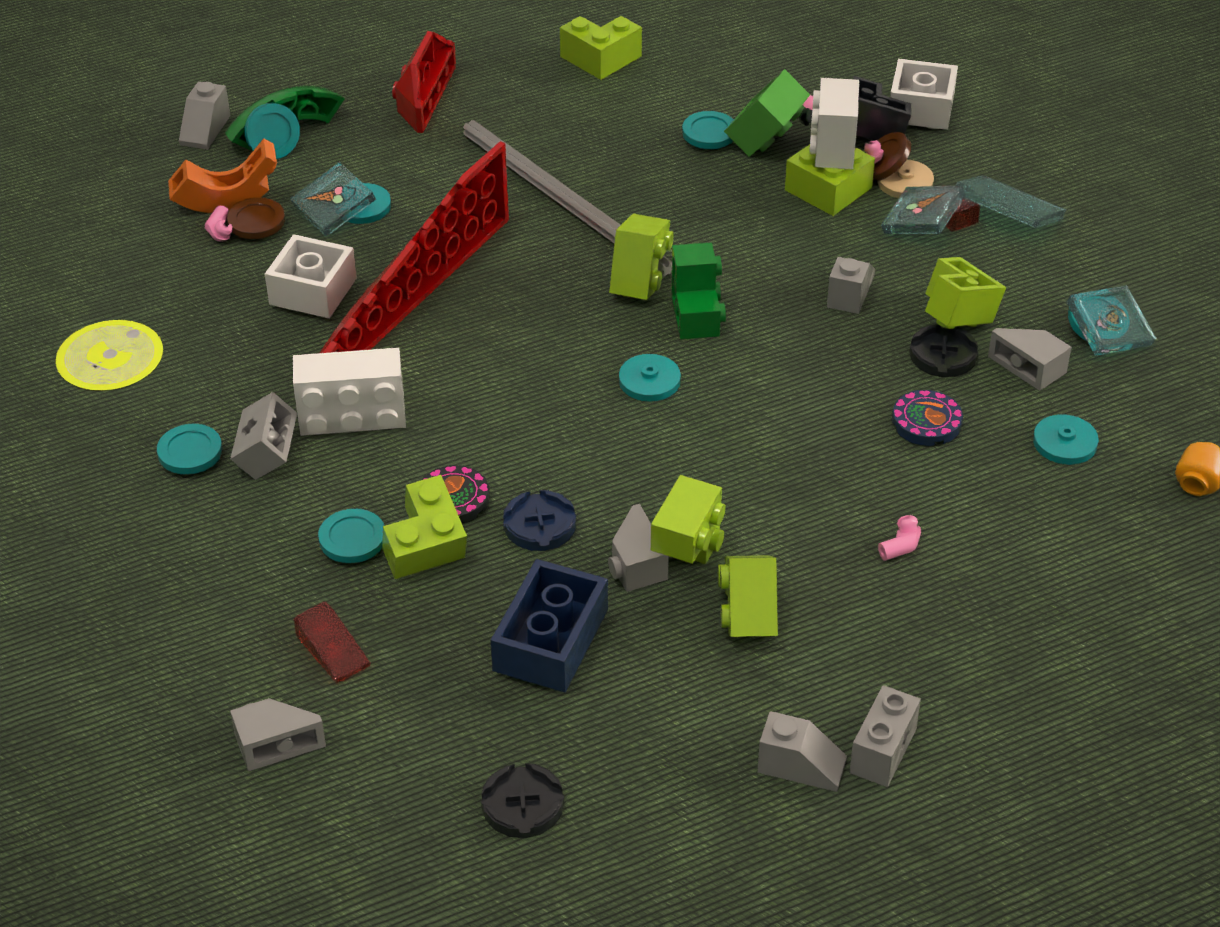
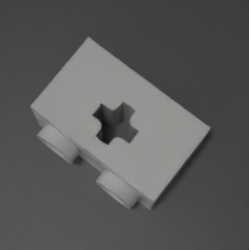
(264, 436)
(885, 736)

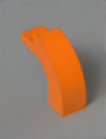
(206, 189)

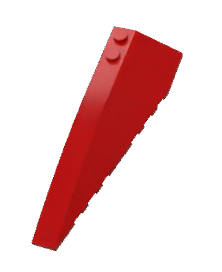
(451, 234)

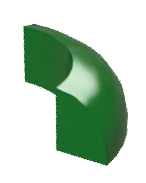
(303, 101)

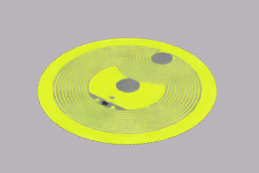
(109, 355)

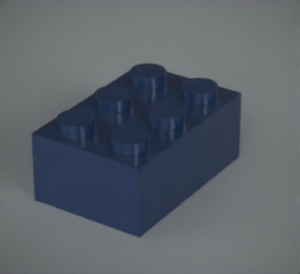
(549, 625)

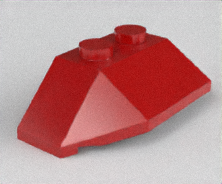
(424, 80)

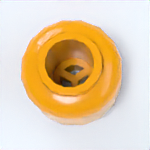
(1199, 469)

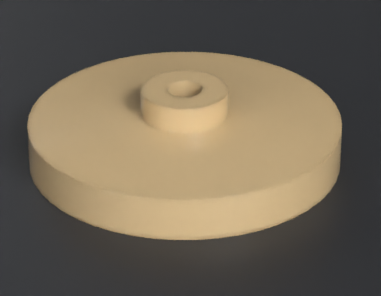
(908, 175)

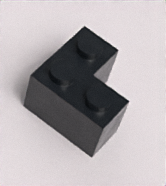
(878, 113)

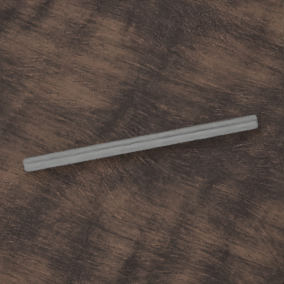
(552, 187)

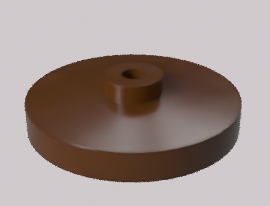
(896, 151)
(256, 218)

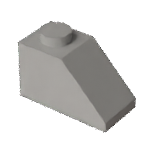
(204, 115)
(849, 284)
(1030, 355)
(632, 554)
(275, 732)
(799, 753)

